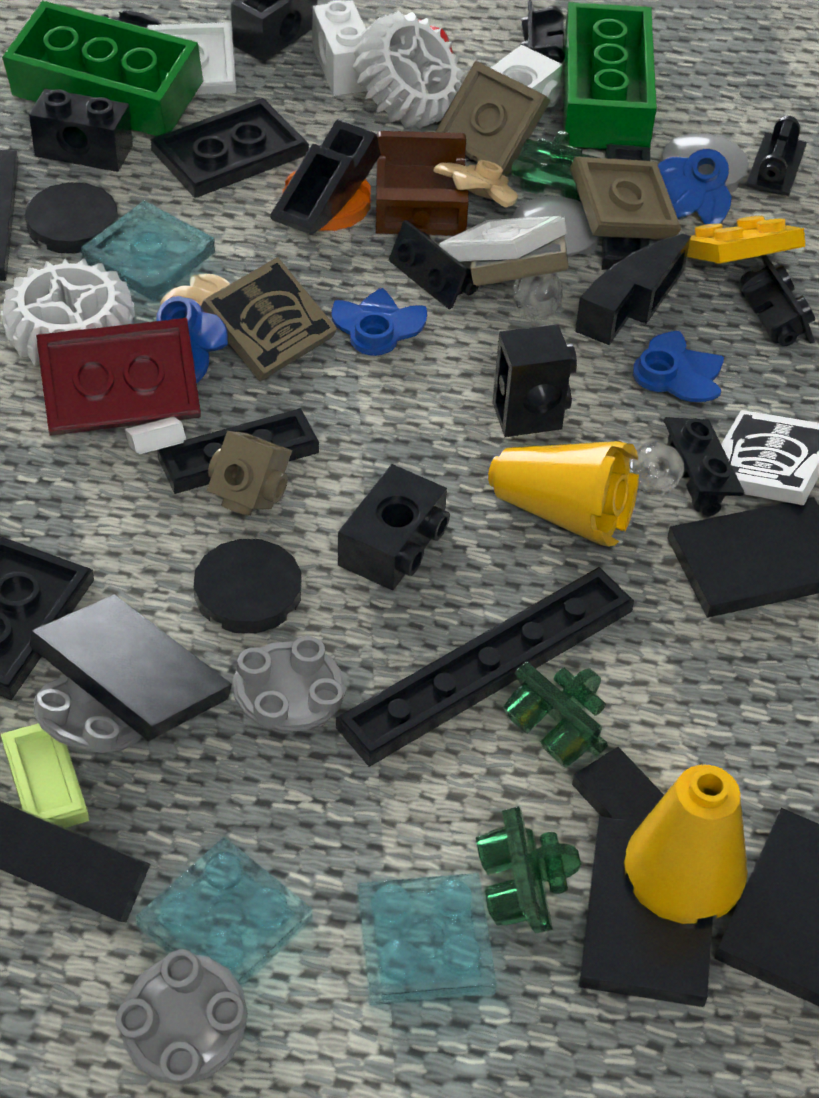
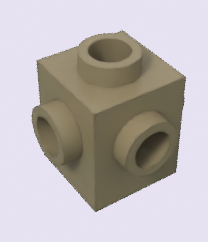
(248, 472)

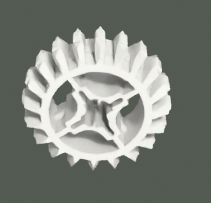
(401, 76)
(61, 301)

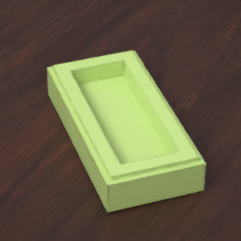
(44, 776)

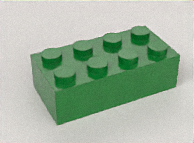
(107, 60)
(608, 75)

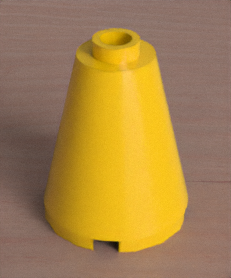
(571, 485)
(691, 848)

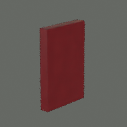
(118, 376)

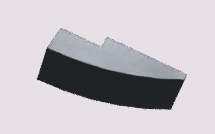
(327, 178)
(631, 288)

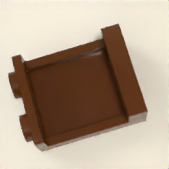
(410, 187)

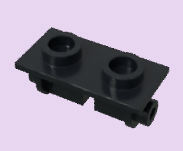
(544, 32)
(778, 158)
(430, 266)
(787, 315)
(704, 463)

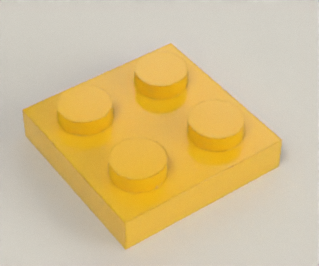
(749, 239)

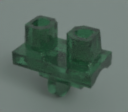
(548, 164)
(575, 728)
(517, 849)

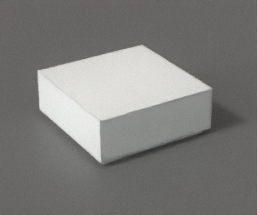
(155, 435)

